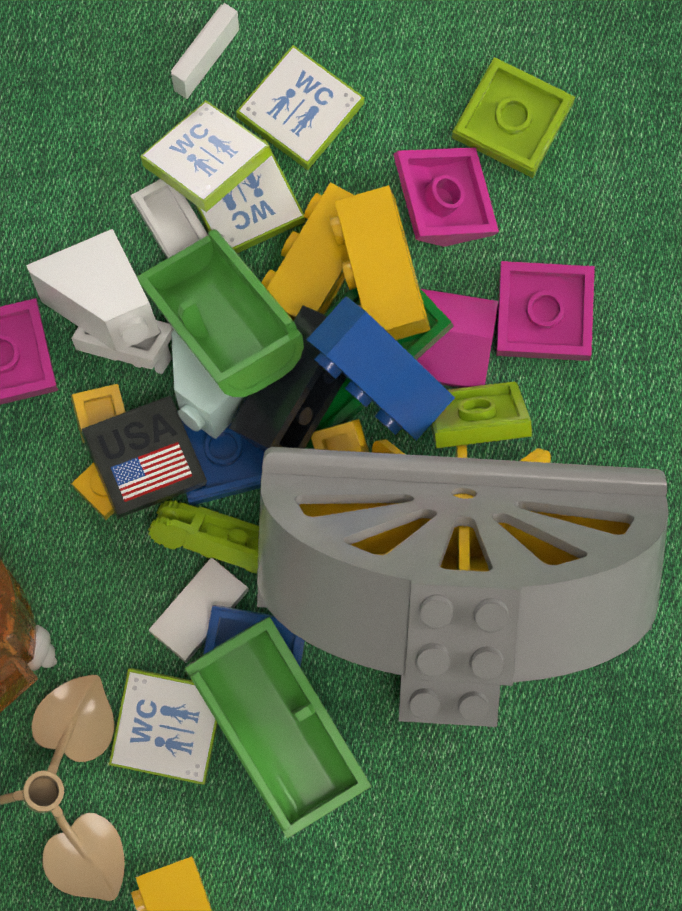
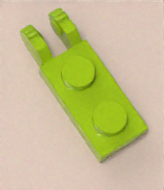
(206, 533)

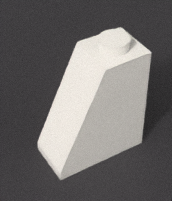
(96, 291)

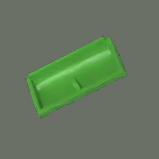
(224, 316)
(277, 726)

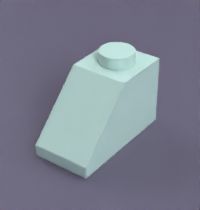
(198, 396)

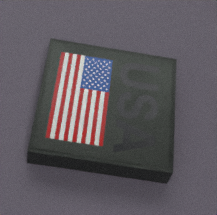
(143, 457)

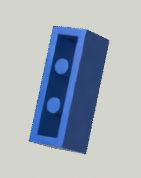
(378, 370)

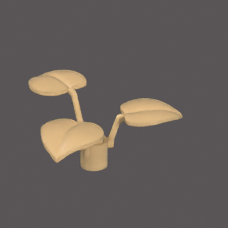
(88, 854)

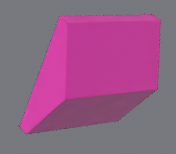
(446, 195)
(464, 351)

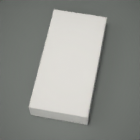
(205, 50)
(168, 217)
(186, 621)

